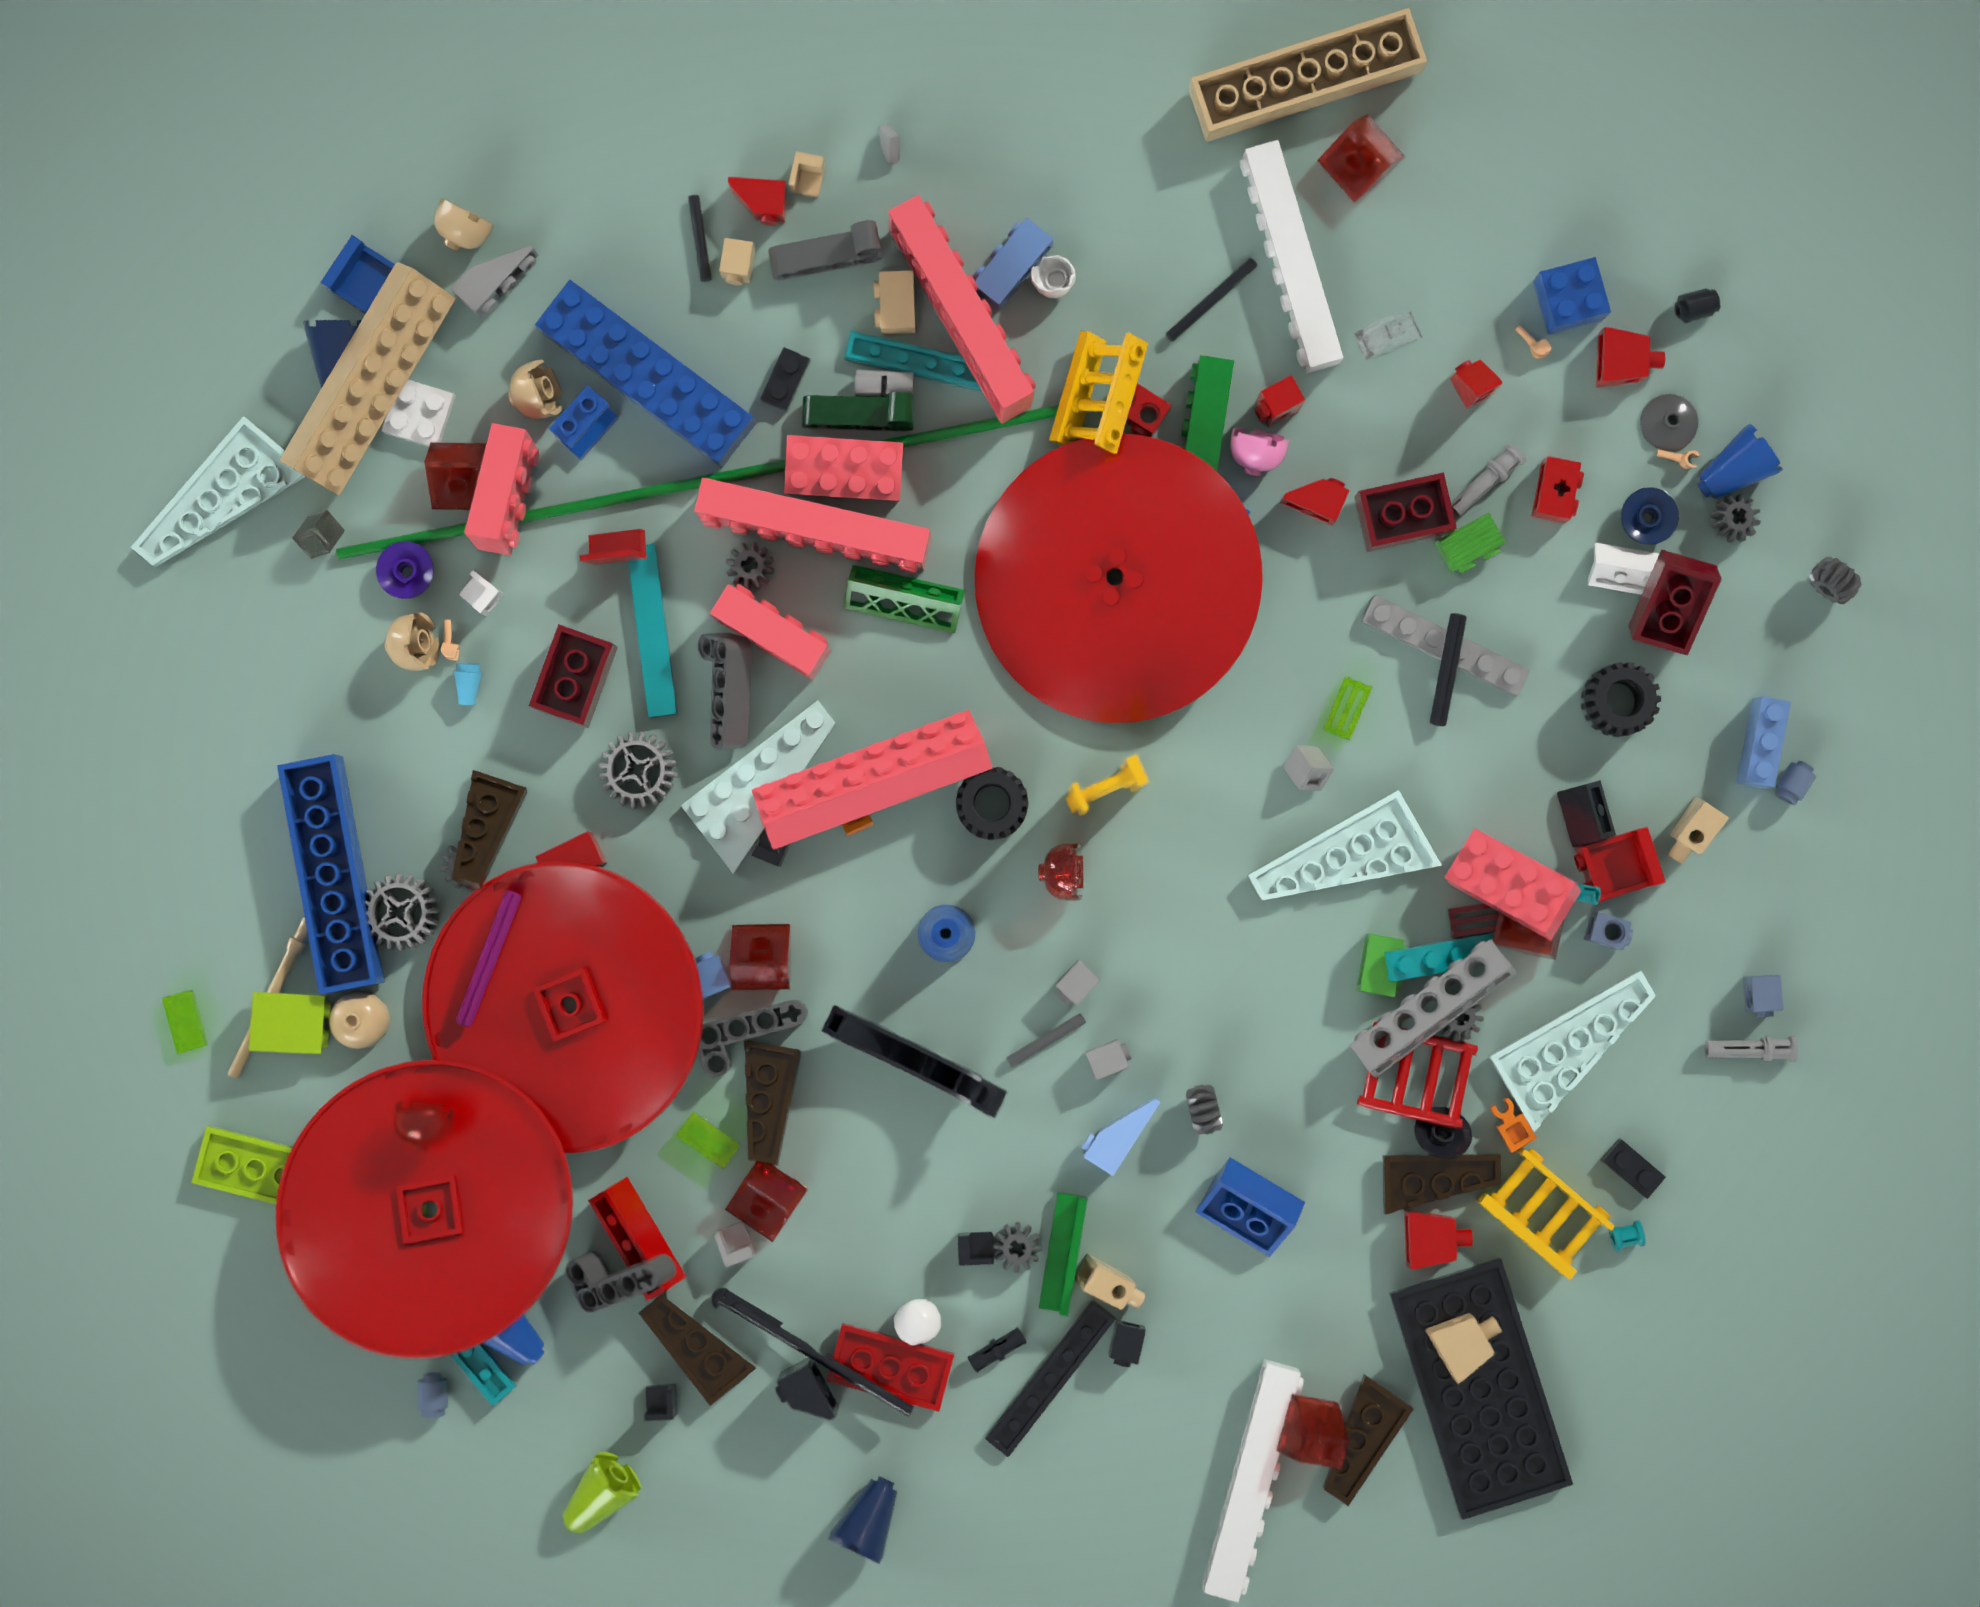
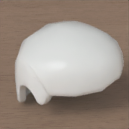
(1053, 276)
(917, 1321)

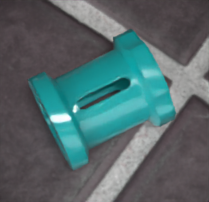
(1627, 1236)

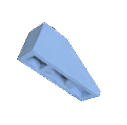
(1116, 1139)

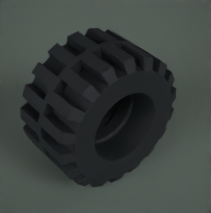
(1644, 699)
(1017, 804)

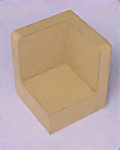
(807, 174)

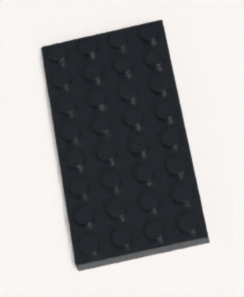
(1497, 1421)

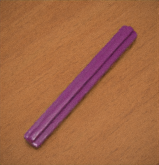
(488, 958)

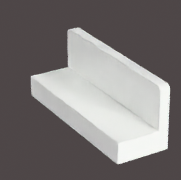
(1621, 568)

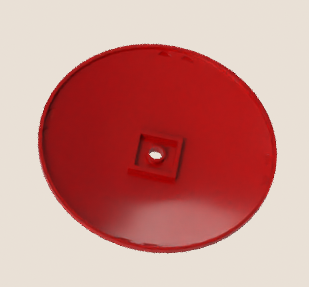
(1183, 594)
(585, 938)
(357, 1223)

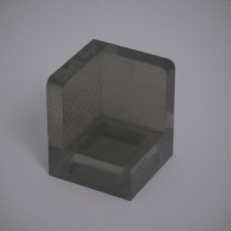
(318, 534)

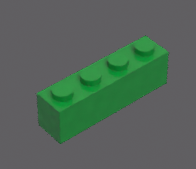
(1207, 408)

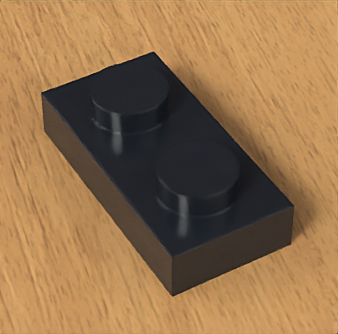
(785, 379)
(1633, 1168)

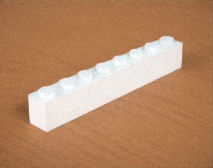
(1292, 257)
(1250, 1483)

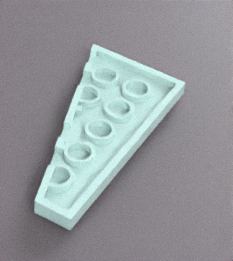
(1558, 1054)

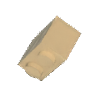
(896, 302)

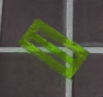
(1356, 686)

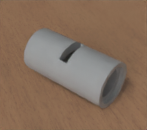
(880, 383)

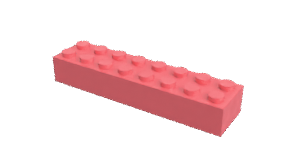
(960, 308)
(813, 525)
(871, 779)

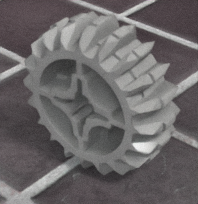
(625, 776)
(392, 902)

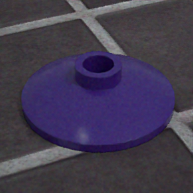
(391, 566)

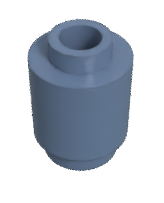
(1795, 782)
(432, 1395)

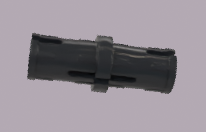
(997, 1349)

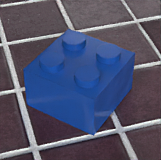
(1572, 295)

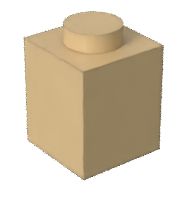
(737, 261)

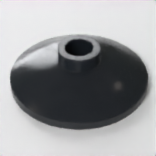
(1455, 1140)

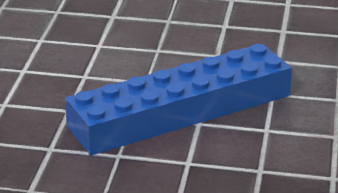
(645, 373)
(330, 873)

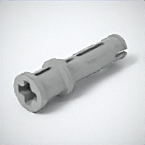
(1496, 472)
(1764, 1048)

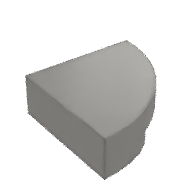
(890, 144)

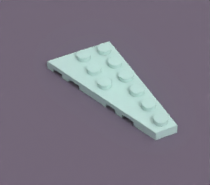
(227, 485)
(726, 806)
(1364, 847)

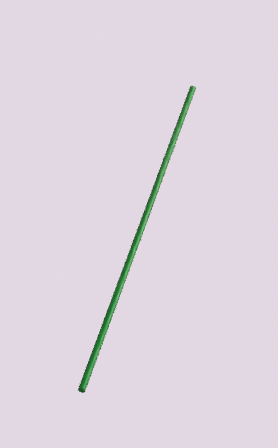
(690, 484)

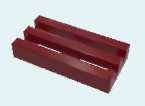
(1454, 922)

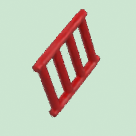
(1424, 1113)

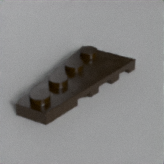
(487, 820)
(770, 1089)
(1425, 1178)
(699, 1353)
(1371, 1428)

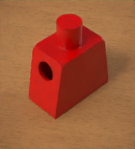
(1625, 357)
(1432, 1239)

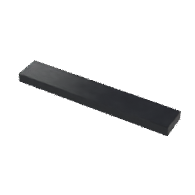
(1050, 1378)

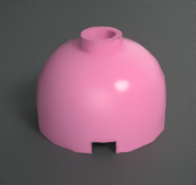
(1257, 450)

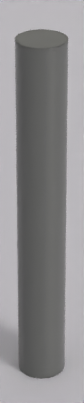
(1046, 1040)

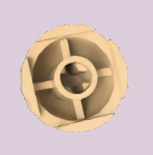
(460, 226)
(535, 390)
(412, 642)
(359, 1019)

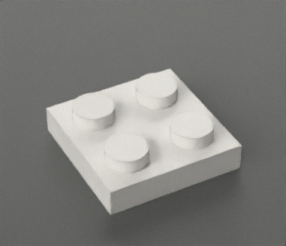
(419, 413)

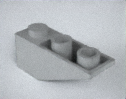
(487, 282)

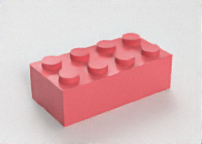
(843, 468)
(502, 489)
(770, 631)
(1513, 884)

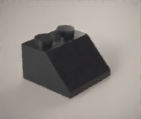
(807, 1390)

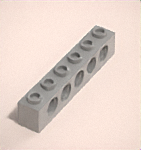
(1449, 1008)

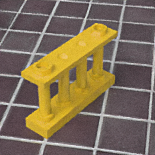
(1079, 387)
(1131, 776)
(1540, 1240)

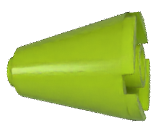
(600, 1493)

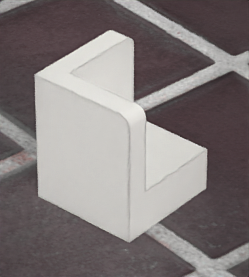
(481, 594)

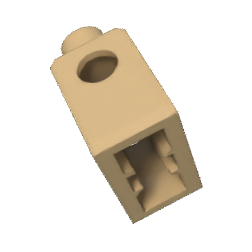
(1704, 820)
(1100, 1279)
(1463, 1343)

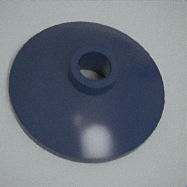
(1662, 511)

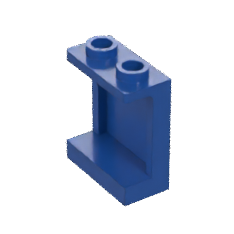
(357, 274)
(584, 422)

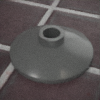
(1658, 429)

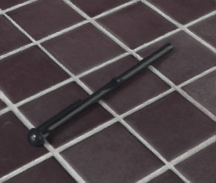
(772, 1326)

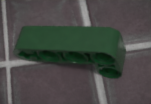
(859, 413)

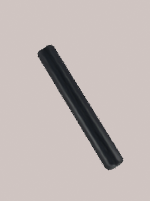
(1448, 669)

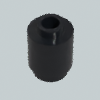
(1697, 305)

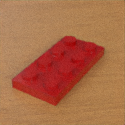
(908, 1371)

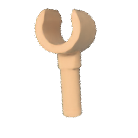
(1538, 349)
(1681, 458)
(449, 650)

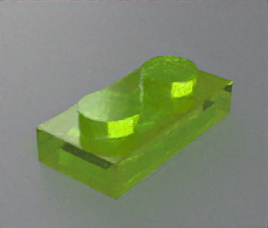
(184, 1021)
(708, 1140)

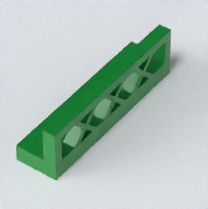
(900, 589)
(1063, 1253)

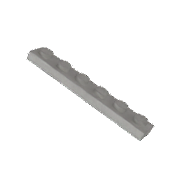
(1431, 638)

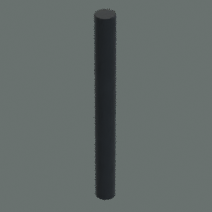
(1211, 299)

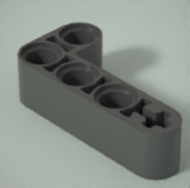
(827, 252)
(730, 687)
(752, 1030)
(599, 1289)

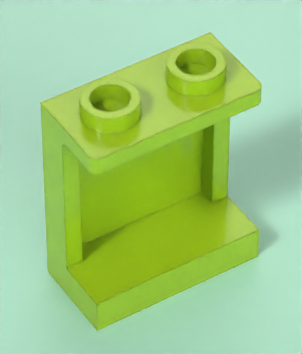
(288, 1023)

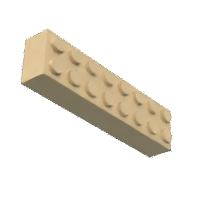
(1307, 74)
(367, 378)

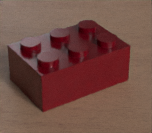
(1405, 512)
(1674, 602)
(573, 676)

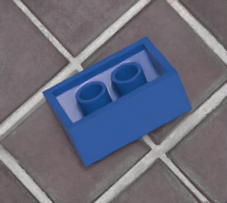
(1250, 1207)

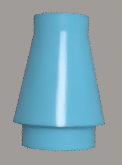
(467, 682)

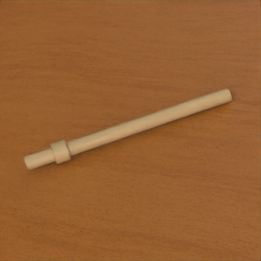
(294, 947)

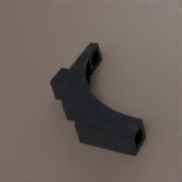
(915, 1060)

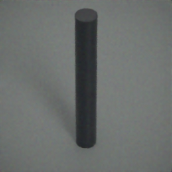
(699, 238)

